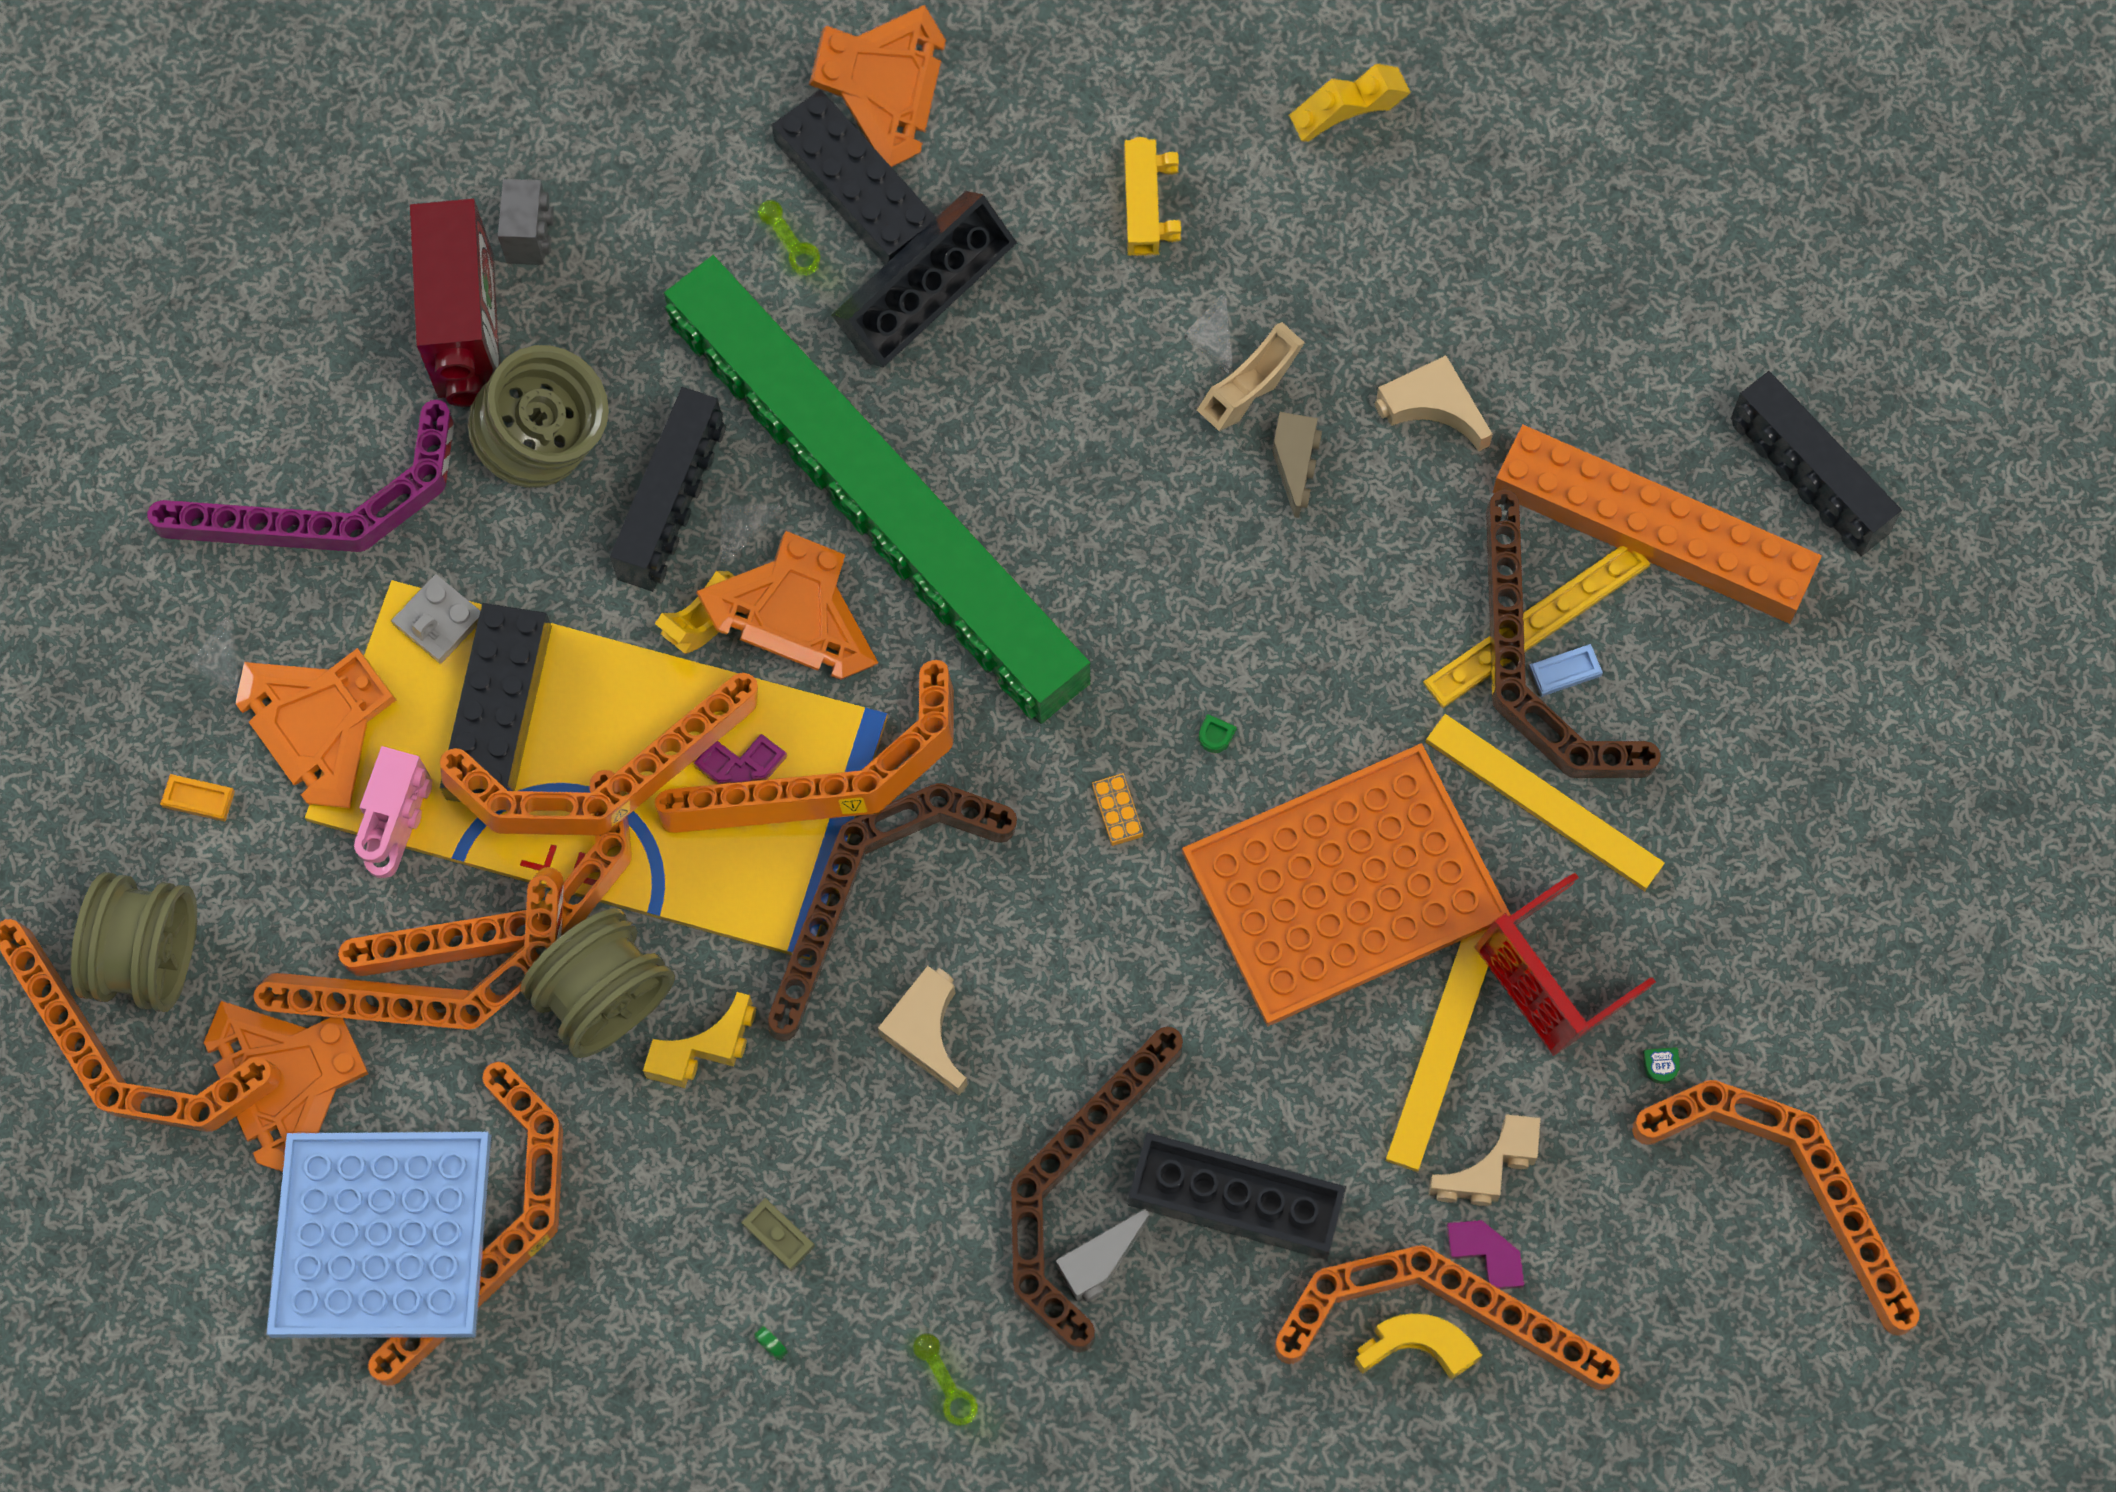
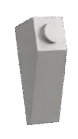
(1096, 1261)

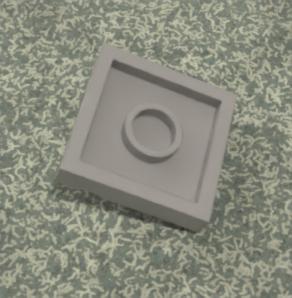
(437, 619)

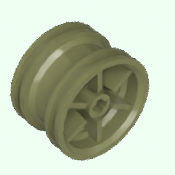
(572, 387)
(133, 941)
(597, 982)

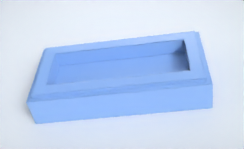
(1565, 670)

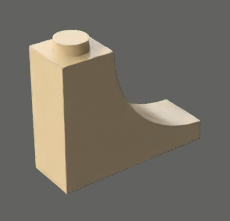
(1435, 395)
(916, 1027)

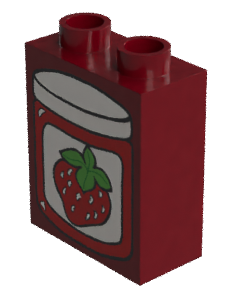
(454, 298)

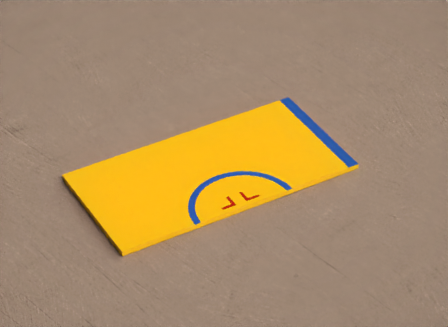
(596, 713)

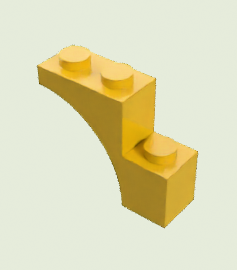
(1339, 100)
(674, 1060)

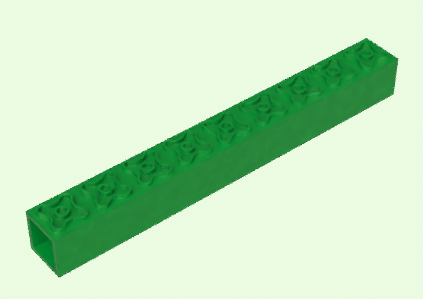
(877, 491)

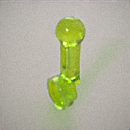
(771, 213)
(927, 1348)

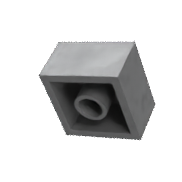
(525, 222)

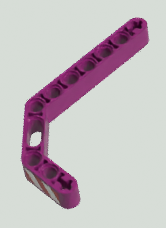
(311, 522)

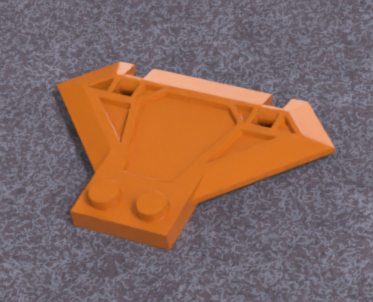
(884, 79)
(793, 608)
(315, 721)
(311, 1068)

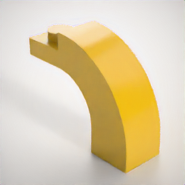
(692, 625)
(1423, 1332)

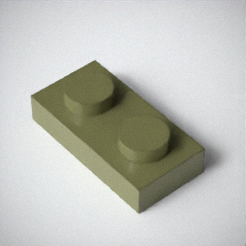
(778, 1234)

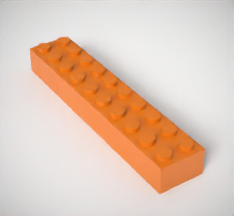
(1657, 523)

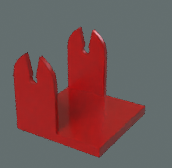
(1532, 984)

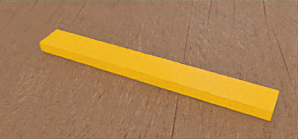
(1539, 621)
(1545, 802)
(1439, 1056)

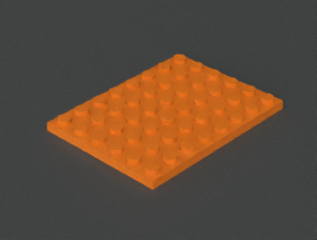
(1345, 884)

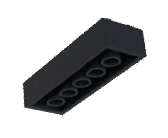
(851, 175)
(924, 278)
(1814, 464)
(668, 489)
(500, 691)
(1236, 1196)

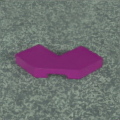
(755, 764)
(1480, 1240)

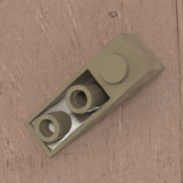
(1292, 452)

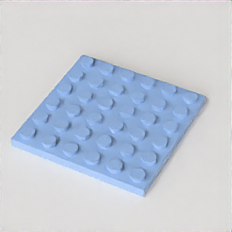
(380, 1235)

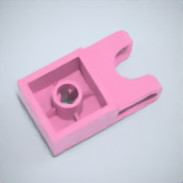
(391, 809)

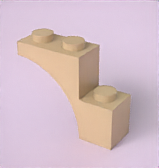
(1256, 376)
(1482, 1181)

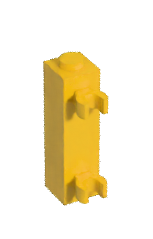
(1142, 197)

